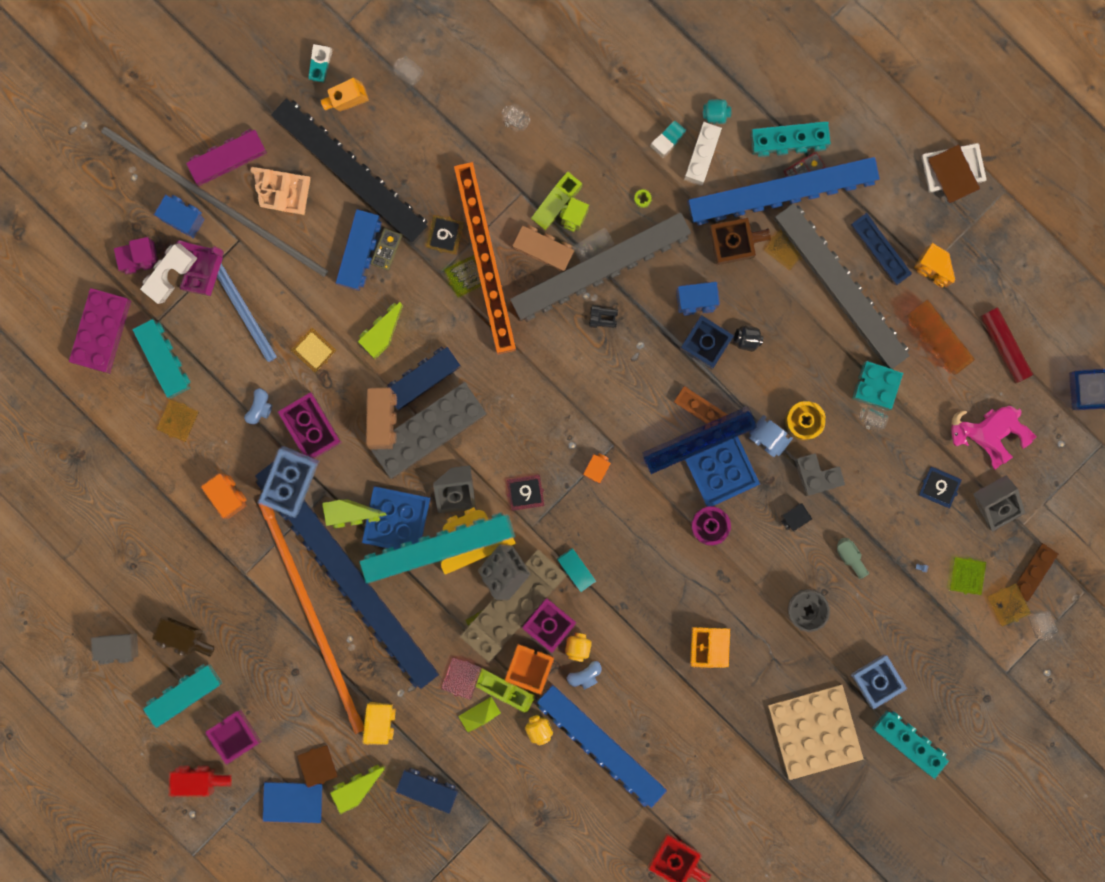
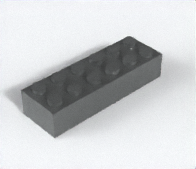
(430, 430)

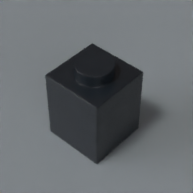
(795, 518)

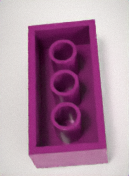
(100, 331)

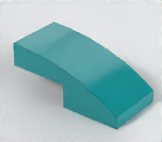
(576, 569)

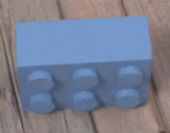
(289, 481)

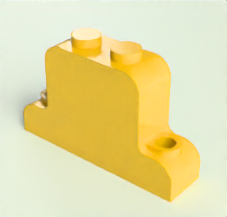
(451, 564)

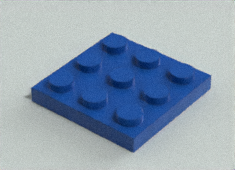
(722, 472)
(403, 519)

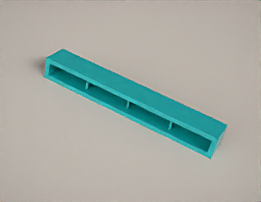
(438, 548)

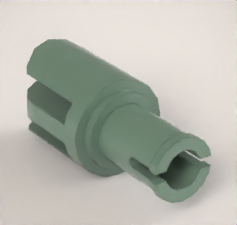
(851, 556)

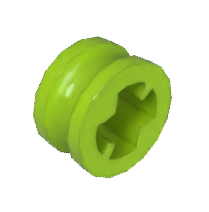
(637, 201)

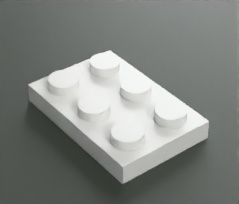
(973, 157)

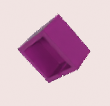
(233, 737)

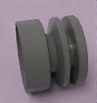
(813, 620)

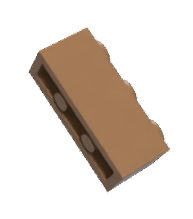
(543, 248)
(381, 418)

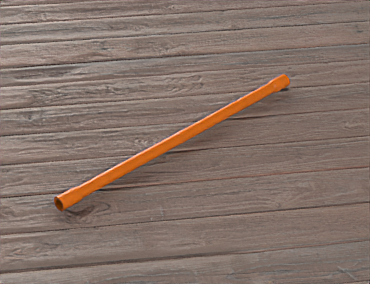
(353, 715)

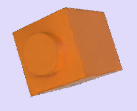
(597, 468)

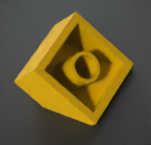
(378, 723)

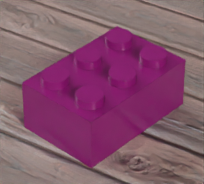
(310, 426)

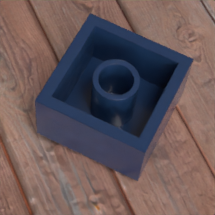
(706, 342)

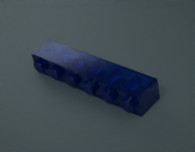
(699, 440)

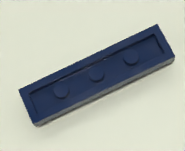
(881, 249)

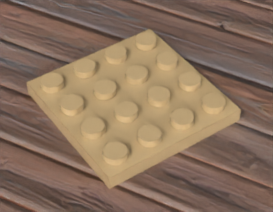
(815, 732)

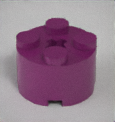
(720, 531)

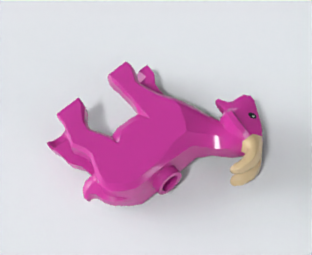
(991, 432)

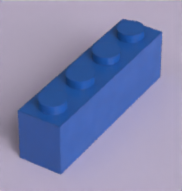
(358, 250)

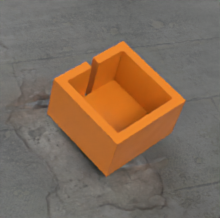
(224, 495)
(529, 669)

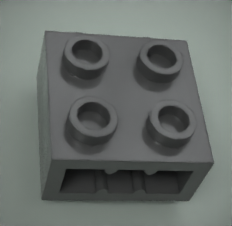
(504, 572)

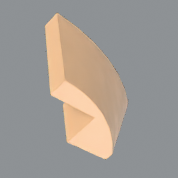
(281, 190)

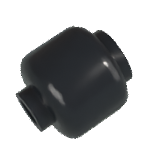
(748, 338)

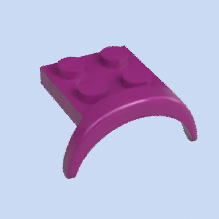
(204, 271)

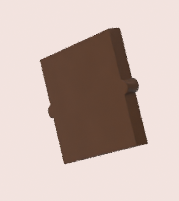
(317, 766)

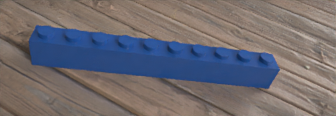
(782, 190)

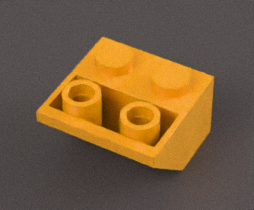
(937, 265)
(709, 647)

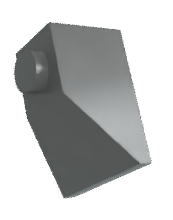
(455, 490)

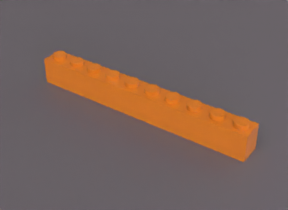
(485, 258)

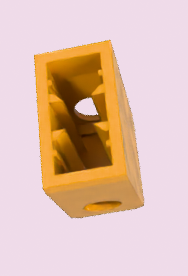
(352, 94)

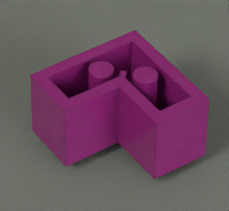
(137, 255)

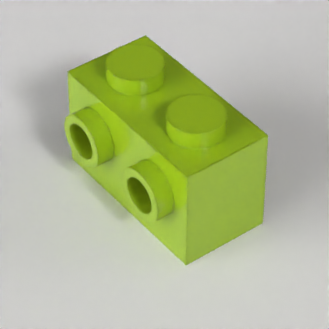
(574, 214)

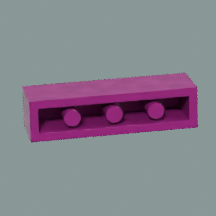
(226, 157)

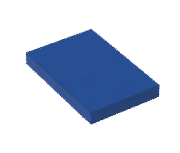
(292, 802)

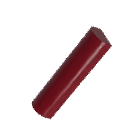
(1006, 345)

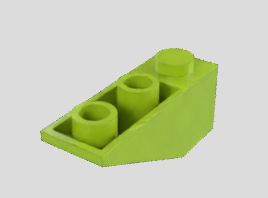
(554, 202)
(379, 337)
(345, 511)
(351, 794)

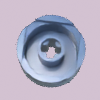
(770, 436)

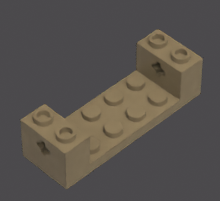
(504, 617)

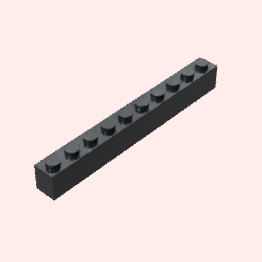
(348, 170)

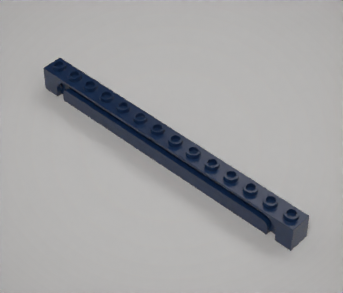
(362, 594)

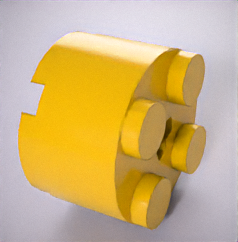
(794, 418)

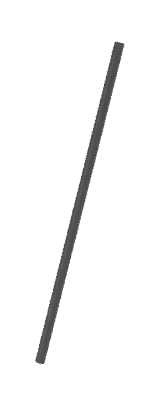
(214, 201)

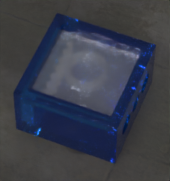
(1087, 389)

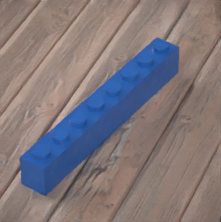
(601, 745)

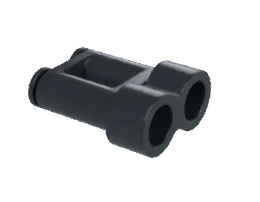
(595, 317)

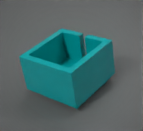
(879, 385)

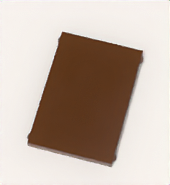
(954, 174)

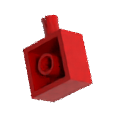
(196, 781)
(686, 867)

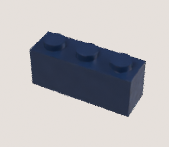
(427, 790)

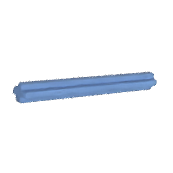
(245, 314)

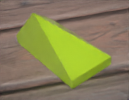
(479, 714)

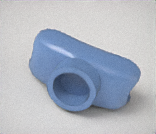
(259, 408)
(585, 677)

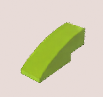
(505, 691)

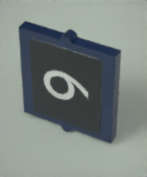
(940, 487)

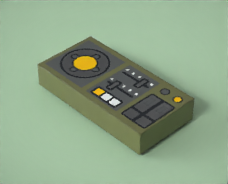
(386, 249)

